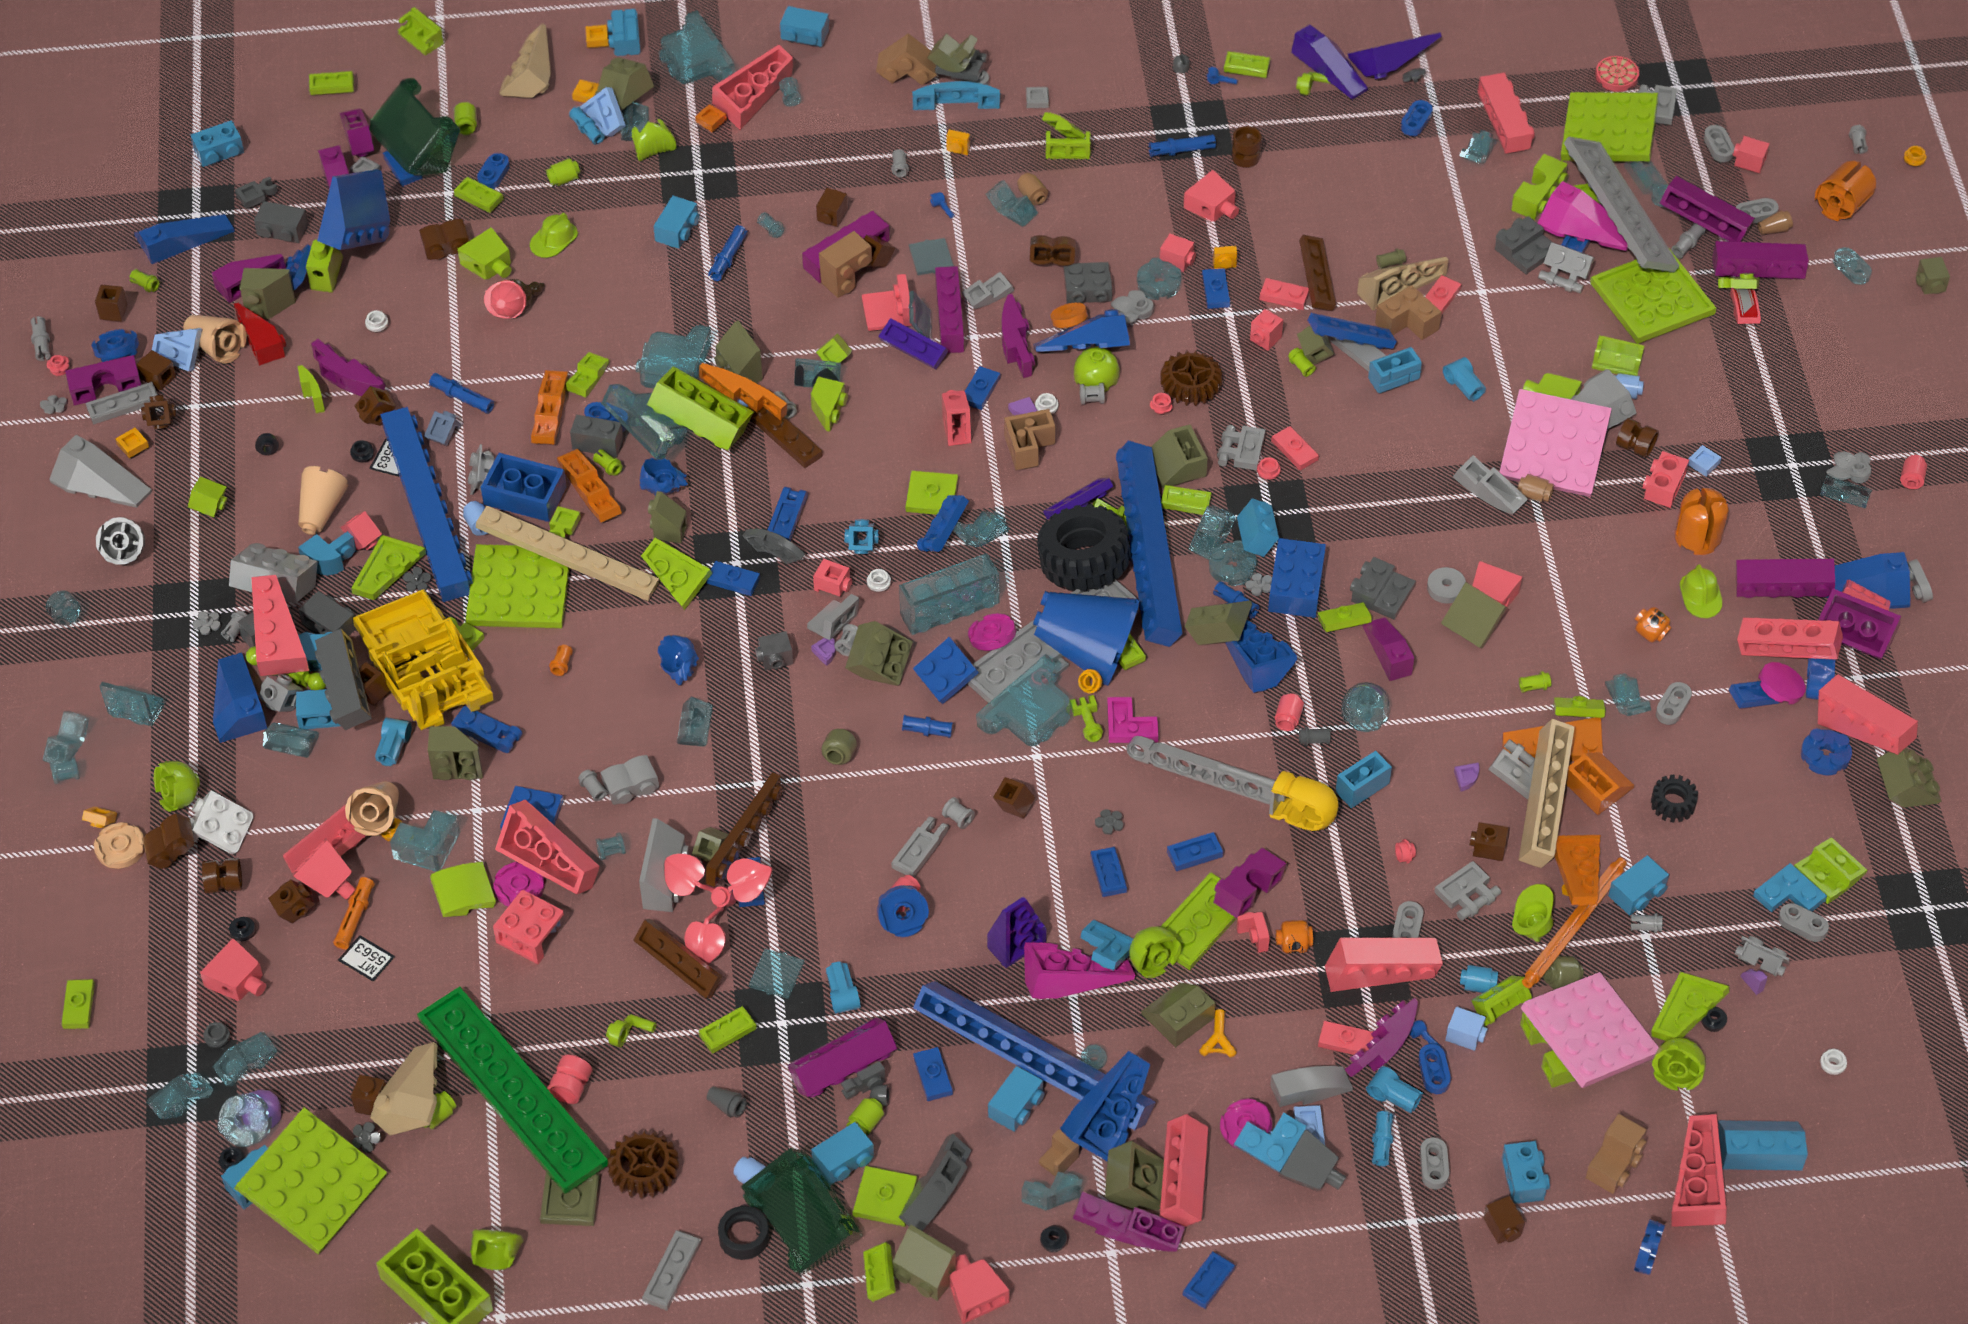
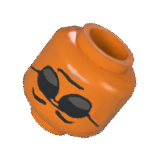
(1652, 624)
(1294, 936)

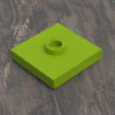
(929, 490)
(883, 1195)

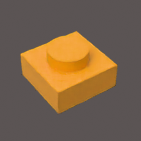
(596, 36)
(584, 91)
(958, 142)
(1224, 257)
(132, 442)
(99, 817)

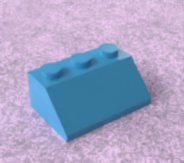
(1762, 1145)

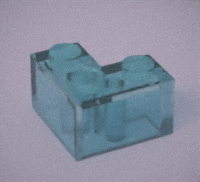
(426, 846)

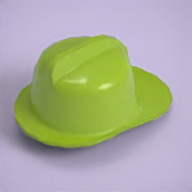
(553, 236)
(1701, 593)
(1534, 912)

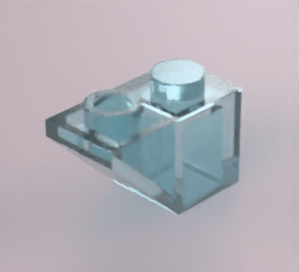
(1211, 530)

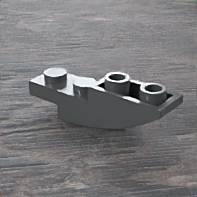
(937, 1184)

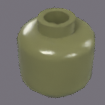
(839, 746)
(1563, 972)

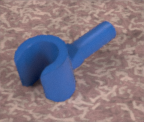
(1214, 77)
(938, 199)
(1419, 1029)

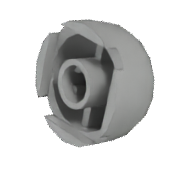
(120, 540)

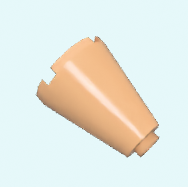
(219, 337)
(319, 497)
(372, 808)

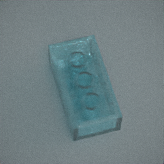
(949, 594)

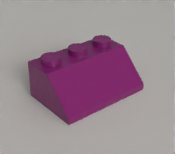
(1862, 623)

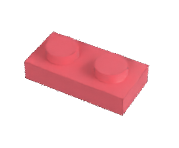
(1284, 294)

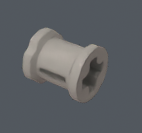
(1091, 393)
(845, 643)
(958, 813)

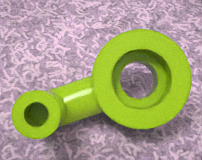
(1305, 82)
(619, 1030)

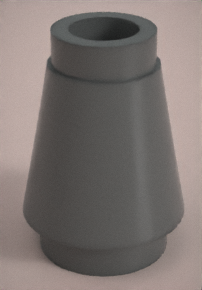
(727, 1101)

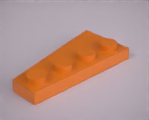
(1586, 738)
(1579, 867)

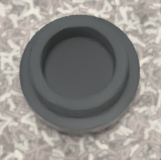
(216, 1034)

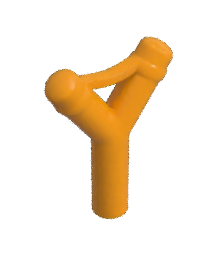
(1218, 1037)

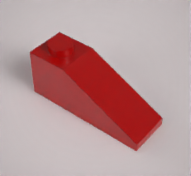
(261, 336)

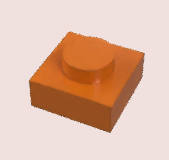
(710, 118)

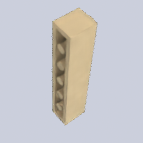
(1546, 793)

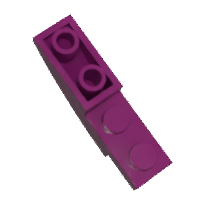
(1014, 337)
(346, 375)
(1386, 1038)
(1128, 1226)

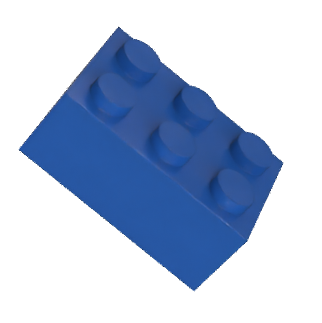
(523, 487)
(1296, 578)

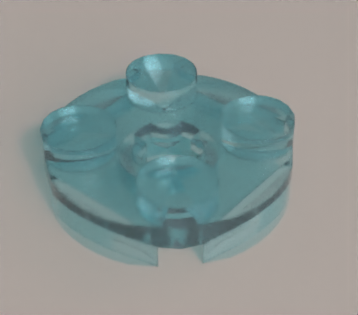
(1159, 269)
(1230, 552)
(230, 1123)

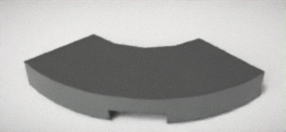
(774, 544)

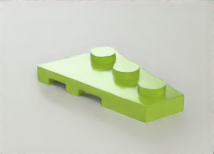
(385, 565)
(676, 571)
(1687, 1005)

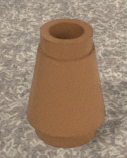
(1776, 223)

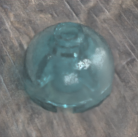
(1365, 707)

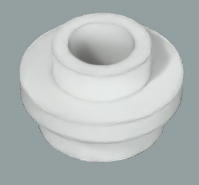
(376, 321)
(1047, 401)
(878, 575)
(1836, 1056)

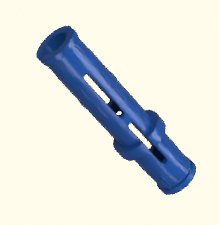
(1181, 145)
(725, 257)
(454, 389)

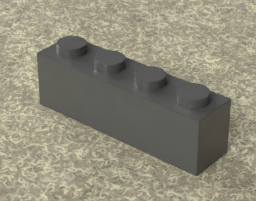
(342, 679)

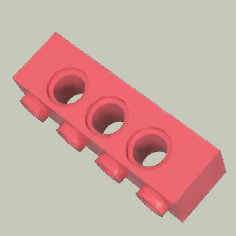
(1790, 638)

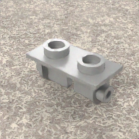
(481, 464)
(1772, 959)

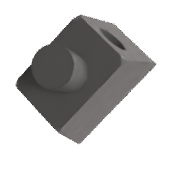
(1312, 1164)

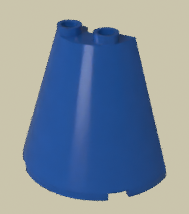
(1087, 628)

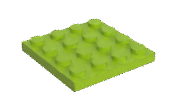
(1617, 120)
(1652, 300)
(516, 588)
(310, 1180)

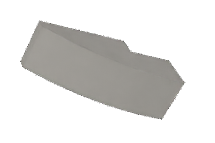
(1489, 486)
(1309, 1084)

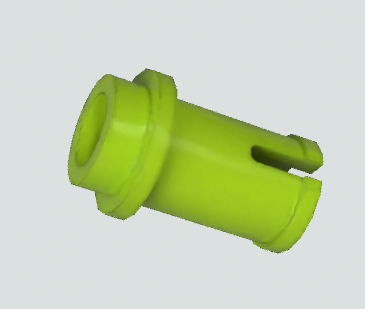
(149, 283)
(1298, 358)
(611, 465)
(1535, 682)

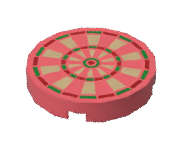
(1617, 73)

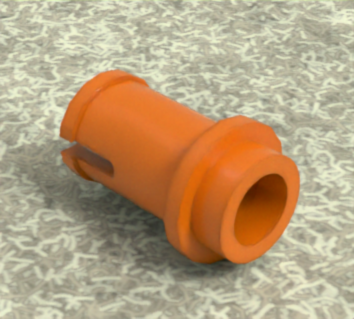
(559, 664)

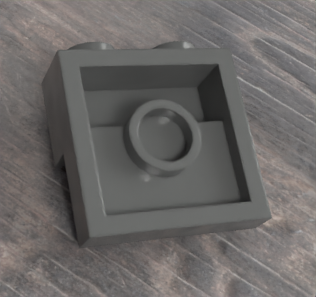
(1523, 244)
(1087, 282)
(1381, 588)

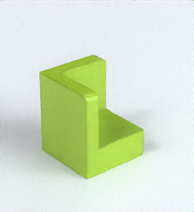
(834, 350)

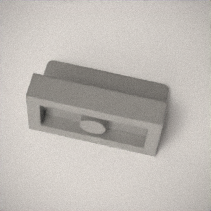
(834, 617)

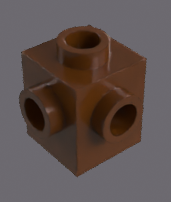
(373, 404)
(150, 415)
(292, 900)

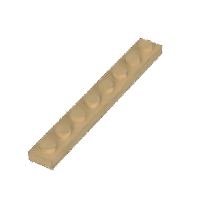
(567, 553)

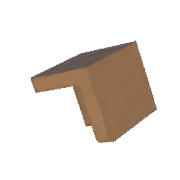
(1060, 1155)

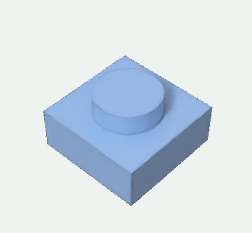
(1704, 460)

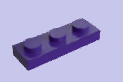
(913, 343)
(1081, 497)

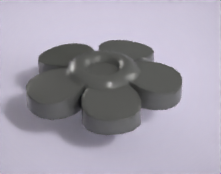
(1414, 74)
(417, 580)
(1109, 821)
(365, 1136)

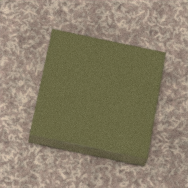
(1474, 615)
(572, 1208)

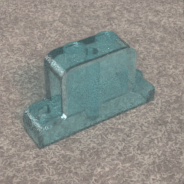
(695, 52)
(671, 350)
(651, 429)
(1028, 706)

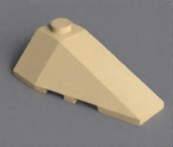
(531, 68)
(1388, 281)
(408, 1097)

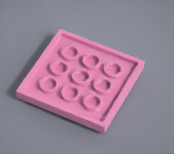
(1555, 441)
(1590, 1029)

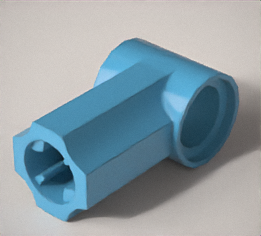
(1461, 373)
(394, 735)
(843, 993)
(1387, 1086)

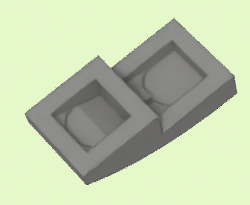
(985, 293)

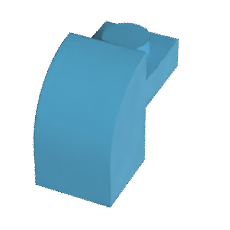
(329, 555)

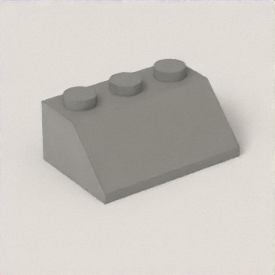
(662, 843)

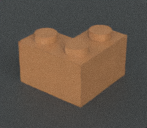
(906, 57)
(841, 262)
(1409, 310)
(1027, 433)
(1618, 1154)

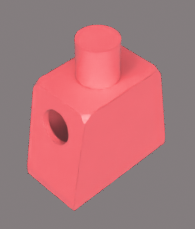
(1211, 198)
(956, 408)
(1497, 583)
(325, 872)
(234, 973)
(976, 1289)

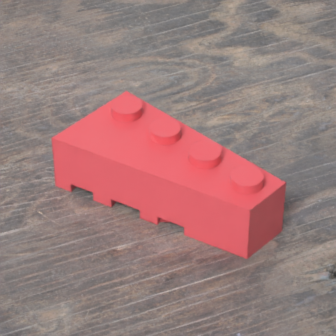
(275, 633)
(1864, 716)
(545, 849)
(1381, 961)
(1700, 1182)

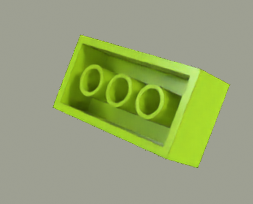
(700, 408)
(433, 1283)

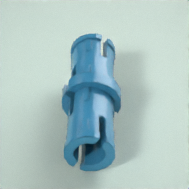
(586, 125)
(1382, 1138)

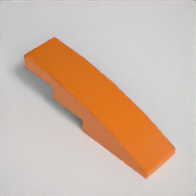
(742, 388)
(549, 407)
(588, 485)

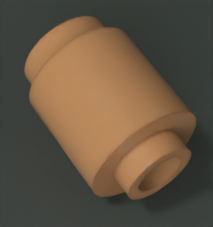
(1033, 188)
(1536, 488)

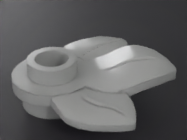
(1134, 306)
(1851, 466)

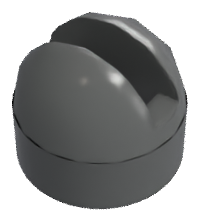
(1178, 64)
(881, 1094)

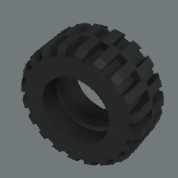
(1089, 566)

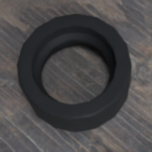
(742, 1214)

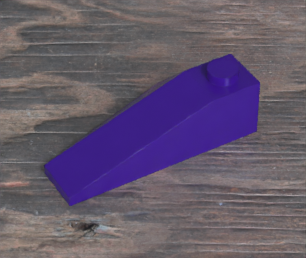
(1389, 57)

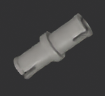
(1688, 240)
(40, 338)

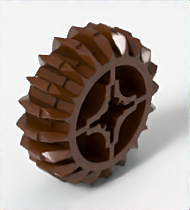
(1191, 377)
(644, 1173)

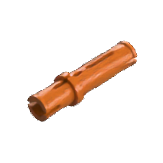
(357, 903)

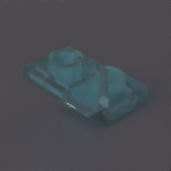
(1479, 147)
(1016, 209)
(984, 529)
(1626, 695)
(69, 738)
(250, 1053)
(174, 1096)
(1063, 1190)

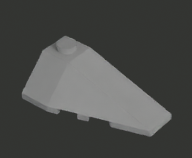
(1608, 391)
(90, 471)

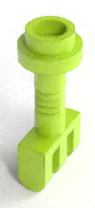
(1092, 731)

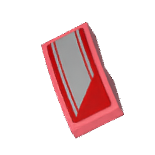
(1745, 306)

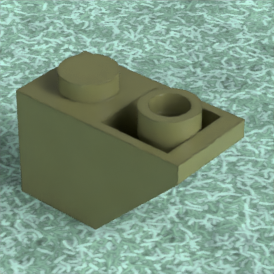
(667, 519)

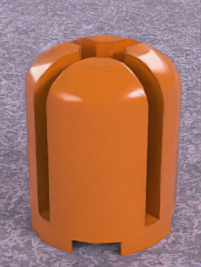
(1845, 190)
(1701, 520)

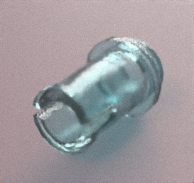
(774, 227)

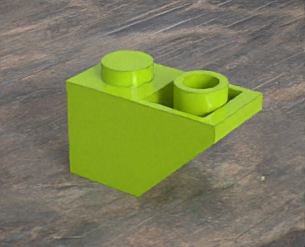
(827, 400)

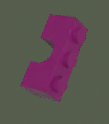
(87, 379)
(1238, 890)

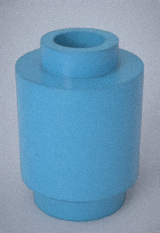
(1478, 978)

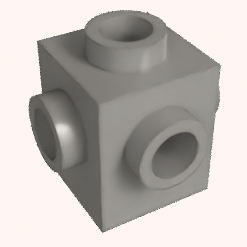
(279, 693)

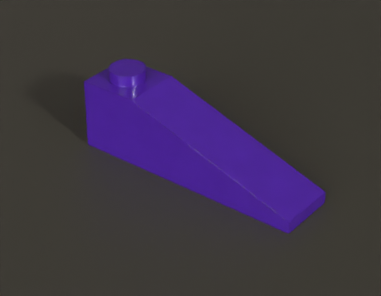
(1327, 59)
(1011, 931)

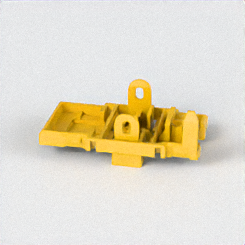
(408, 629)

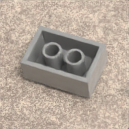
(294, 572)

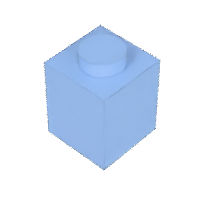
(1466, 1029)

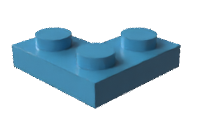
(1791, 885)
(1111, 944)
(1273, 1148)

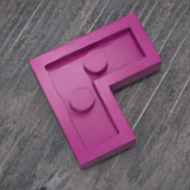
(1124, 726)

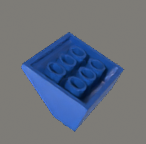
(355, 211)

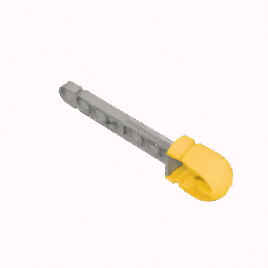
(1311, 804)

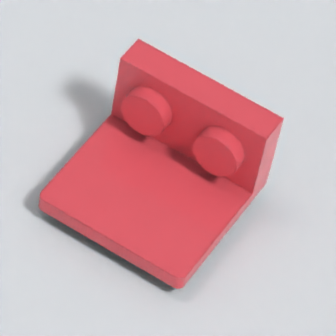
(889, 304)
(526, 925)

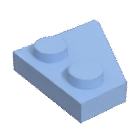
(605, 112)
(179, 347)

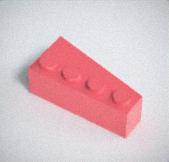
(752, 86)

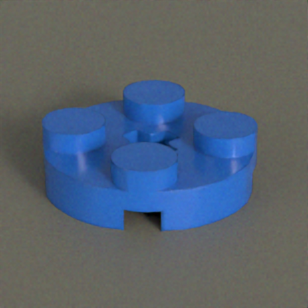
(115, 345)
(1829, 740)
(915, 916)
(1649, 1247)

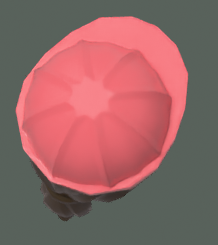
(510, 297)

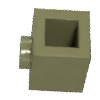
(1932, 275)
(1314, 346)
(708, 843)

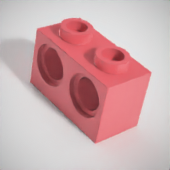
(1666, 479)

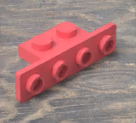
(335, 829)

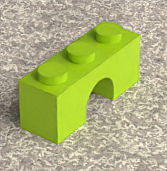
(1547, 175)
(1552, 1066)

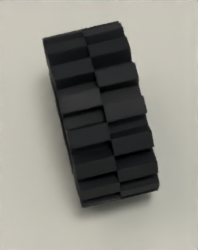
(1680, 788)

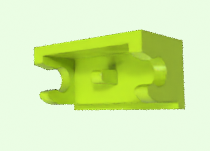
(420, 31)
(1068, 147)
(1617, 356)
(1501, 998)

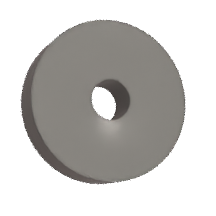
(1442, 577)

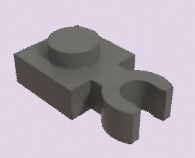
(253, 194)
(865, 1080)

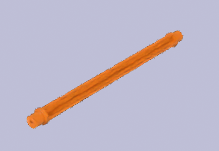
(1571, 926)

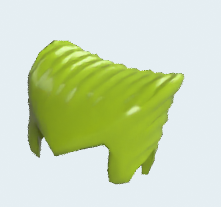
(652, 140)
(494, 1248)

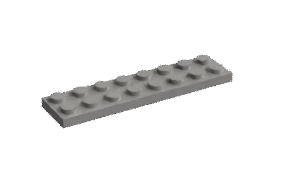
(1621, 204)
(1007, 663)

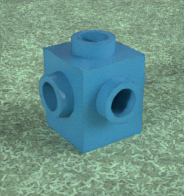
(861, 546)

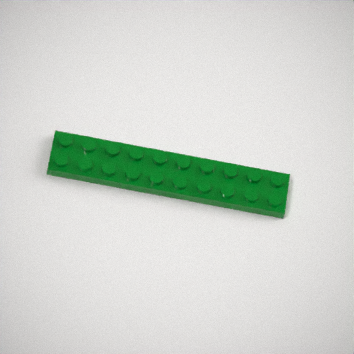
(512, 1090)

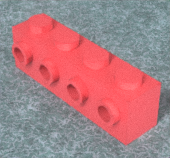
(1505, 113)
(1184, 1170)

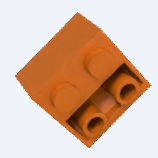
(1597, 781)

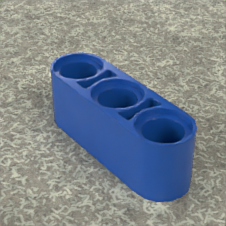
(1818, 675)

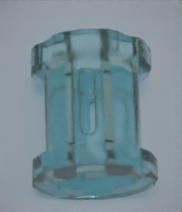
(789, 87)
(65, 770)
(610, 846)

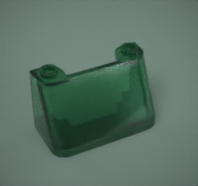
(411, 132)
(802, 1209)

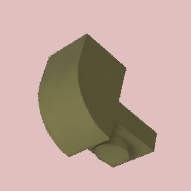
(951, 55)

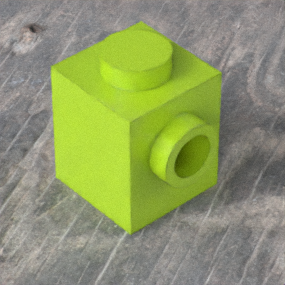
(207, 497)

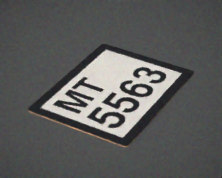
(384, 461)
(366, 958)

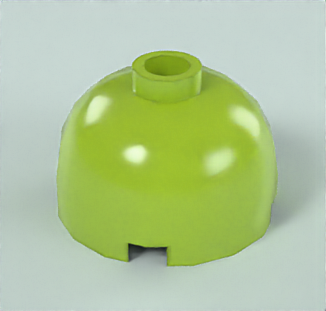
(1095, 367)
(176, 783)
(1153, 950)
(1679, 1064)

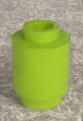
(465, 117)
(563, 172)
(443, 1109)
(866, 1115)

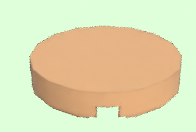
(119, 845)

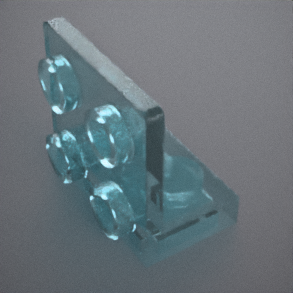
(131, 704)

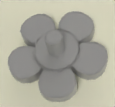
(53, 404)
(1259, 584)
(207, 622)

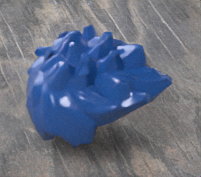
(661, 476)
(677, 657)

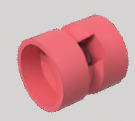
(569, 1079)

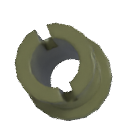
(1391, 258)

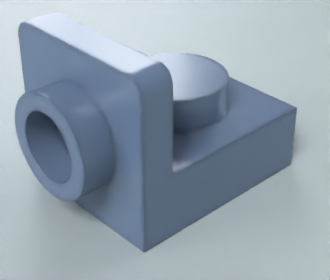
(441, 427)

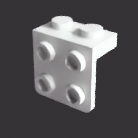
(220, 822)

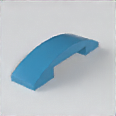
(956, 92)

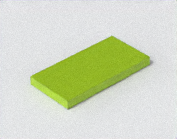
(1198, 922)

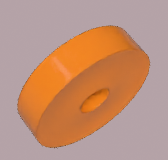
(1068, 315)

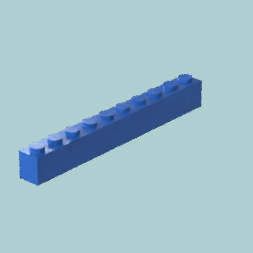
(425, 504)
(1148, 544)
(1017, 1045)

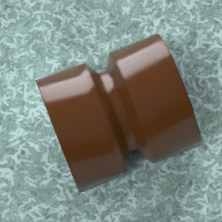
(1246, 146)
(1637, 437)
(213, 875)

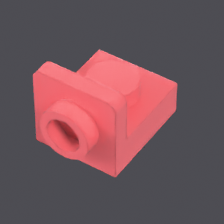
(1256, 926)

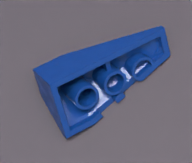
(175, 237)
(1102, 330)
(1882, 574)
(1261, 658)
(236, 700)
(1105, 1111)

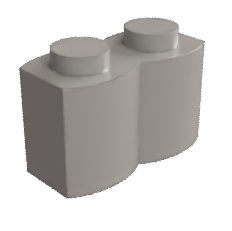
(630, 779)

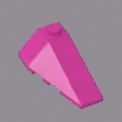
(1578, 215)
(1063, 973)

